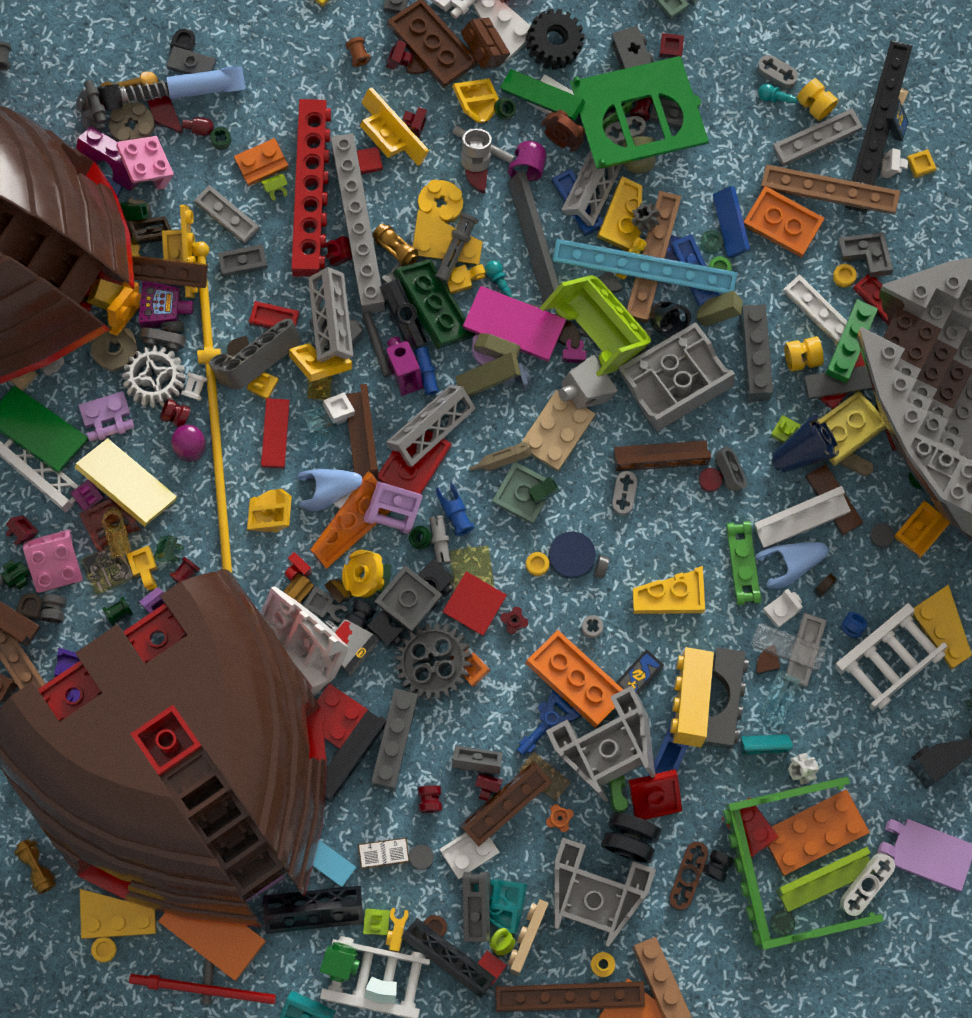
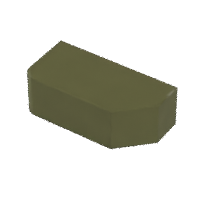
(720, 308)
(495, 346)

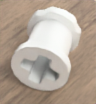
(198, 388)

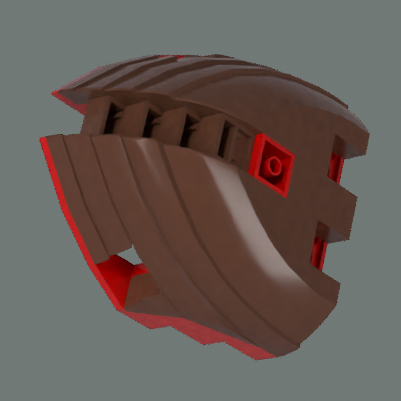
(55, 238)
(182, 762)

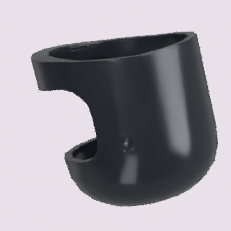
(666, 318)

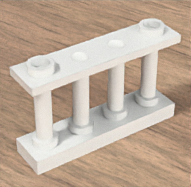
(886, 634)
(357, 999)

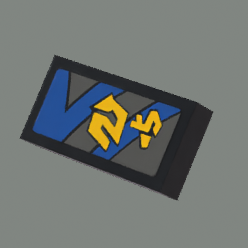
(896, 119)
(640, 672)

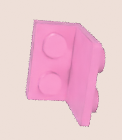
(145, 161)
(52, 561)

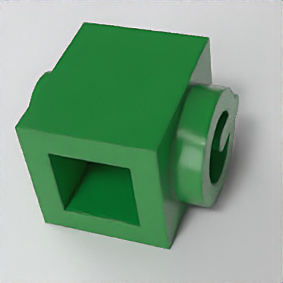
(340, 962)

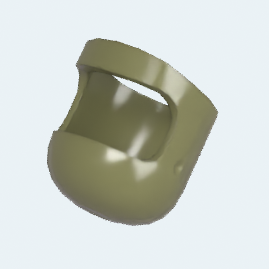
(644, 165)

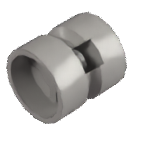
(476, 150)

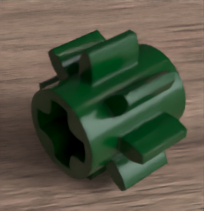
(14, 574)

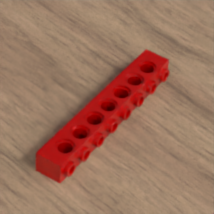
(310, 112)

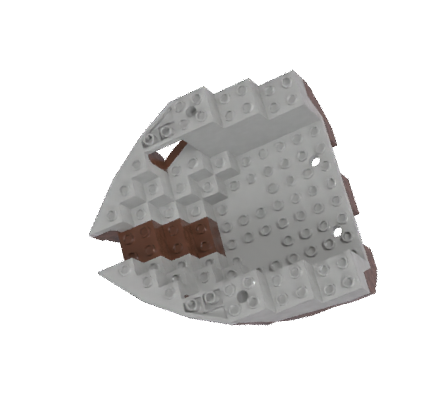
(926, 381)

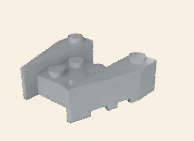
(609, 749)
(593, 898)

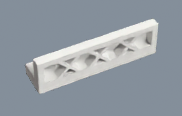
(37, 480)
(802, 517)

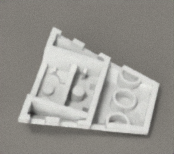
(305, 638)

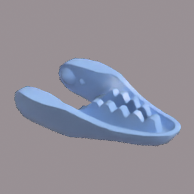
(329, 487)
(798, 559)

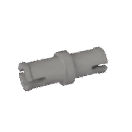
(440, 539)

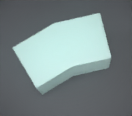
(381, 991)

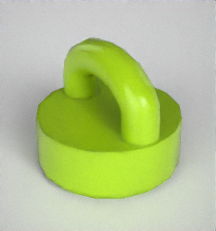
(502, 942)

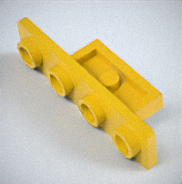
(389, 130)
(179, 244)

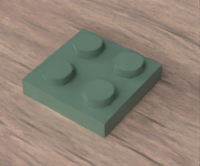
(514, 494)

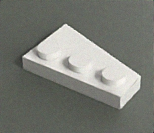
(507, 23)

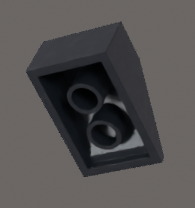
(935, 762)

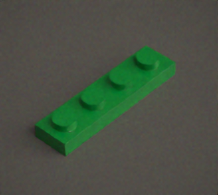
(848, 347)

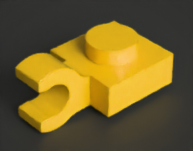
(461, 278)
(142, 564)
(394, 937)

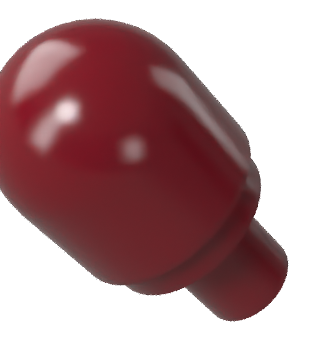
(199, 126)

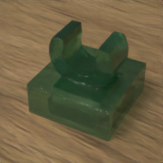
(166, 548)

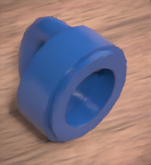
(854, 625)

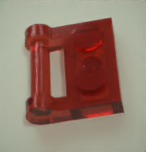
(93, 521)

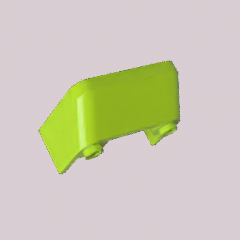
(601, 318)

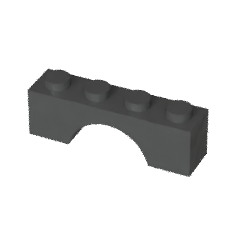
(757, 352)
(729, 669)
(394, 740)

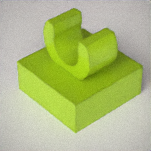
(275, 183)
(784, 429)
(376, 922)

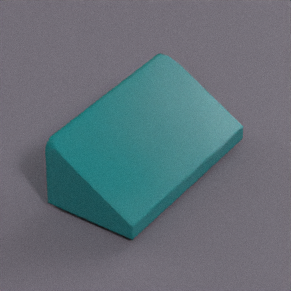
(766, 744)
(303, 1007)

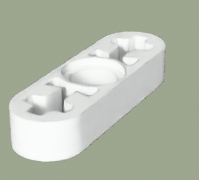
(857, 884)

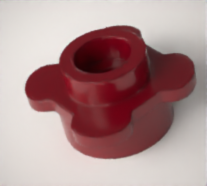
(512, 626)

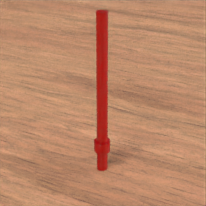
(155, 982)

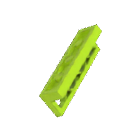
(823, 880)

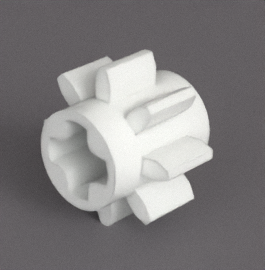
(803, 768)

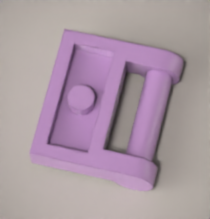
(395, 500)

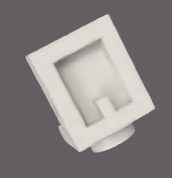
(783, 608)

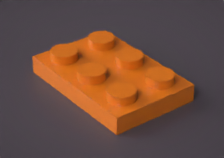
(783, 221)

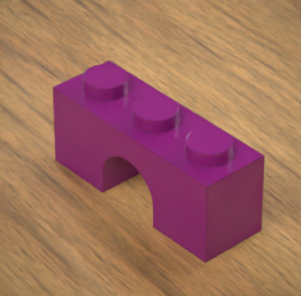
(101, 147)

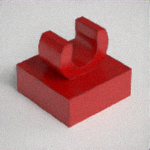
(297, 566)

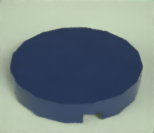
(572, 554)

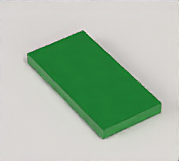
(39, 430)

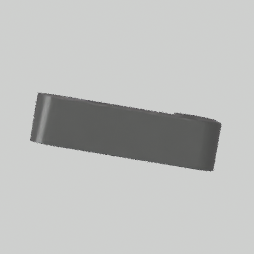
(257, 357)

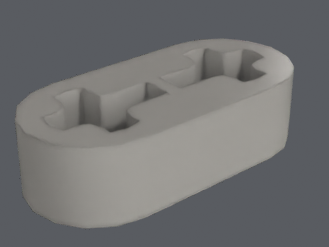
(777, 71)
(631, 120)
(630, 493)

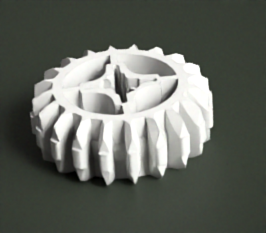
(174, 370)

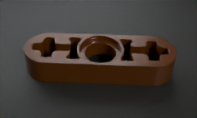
(676, 890)

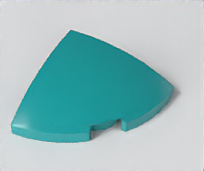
(506, 903)

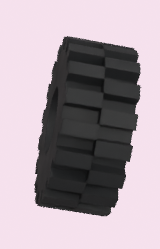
(544, 49)

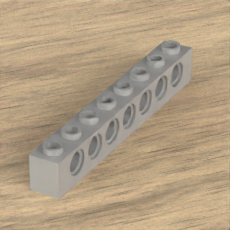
(357, 223)

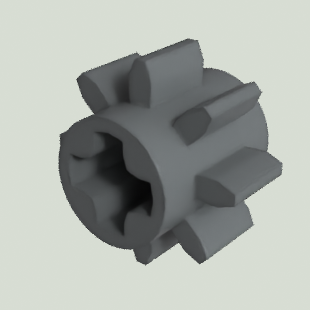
(645, 217)

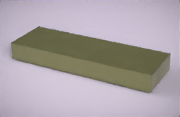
(489, 374)

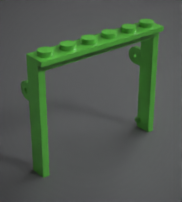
(749, 884)

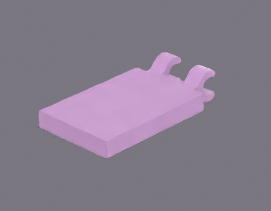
(929, 853)

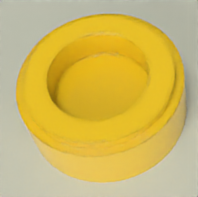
(844, 275)
(537, 564)
(103, 949)

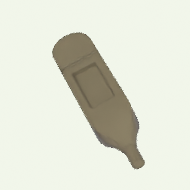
(503, 457)
(857, 464)

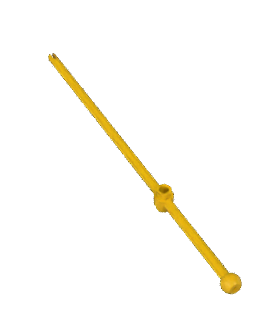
(200, 252)

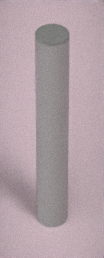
(507, 157)

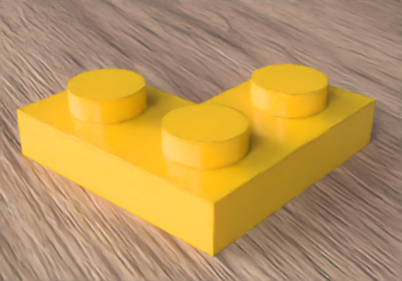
(306, 360)

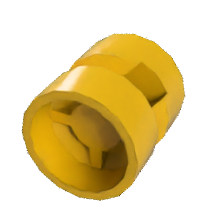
(815, 98)
(811, 350)

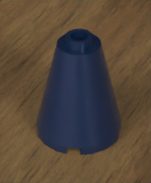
(806, 446)

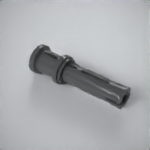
(458, 235)

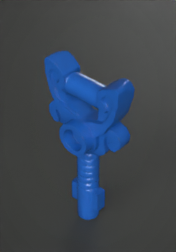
(549, 719)

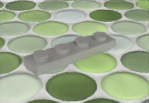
(817, 137)

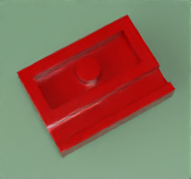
(757, 829)

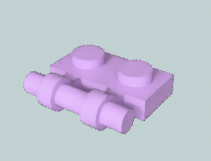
(105, 410)

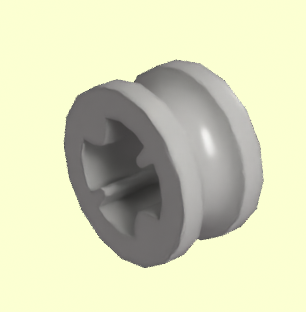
(585, 626)

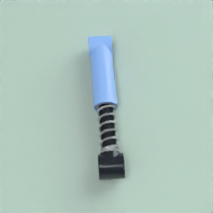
(176, 87)

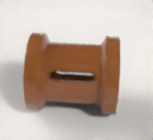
(358, 51)

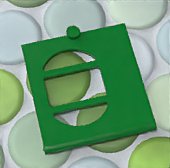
(650, 80)

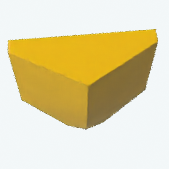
(477, 99)
(269, 511)

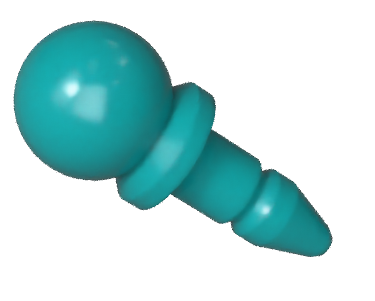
(768, 93)
(495, 271)

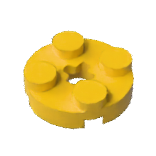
(451, 196)
(372, 581)

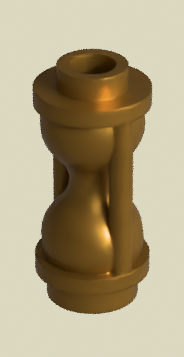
(388, 239)
(40, 876)

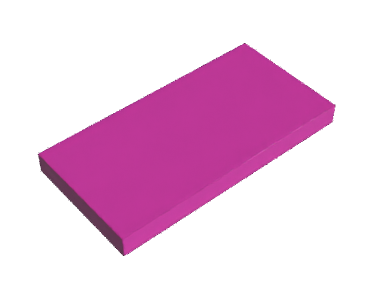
(516, 322)

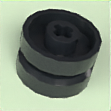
(631, 837)

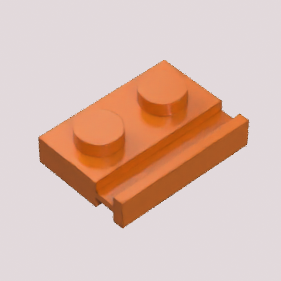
(261, 162)

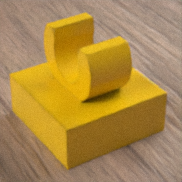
(263, 385)

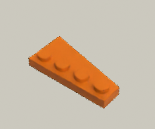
(347, 524)

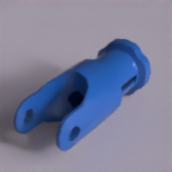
(456, 511)

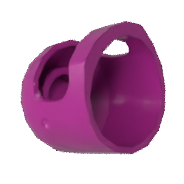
(529, 154)
(188, 443)

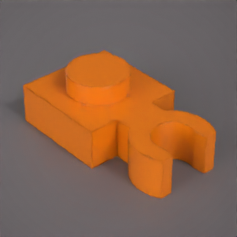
(478, 670)

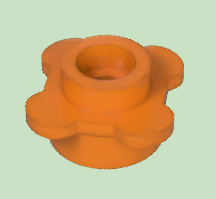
(557, 811)

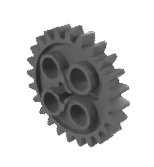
(436, 682)

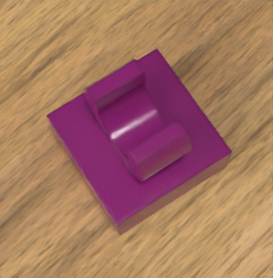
(574, 355)
(86, 495)

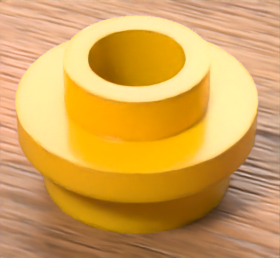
(602, 972)

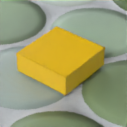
(921, 163)

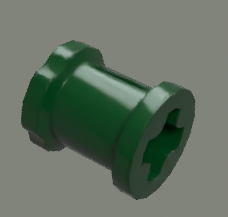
(117, 611)

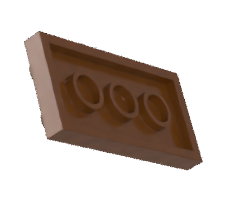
(432, 42)

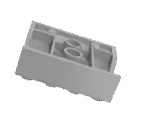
(676, 377)

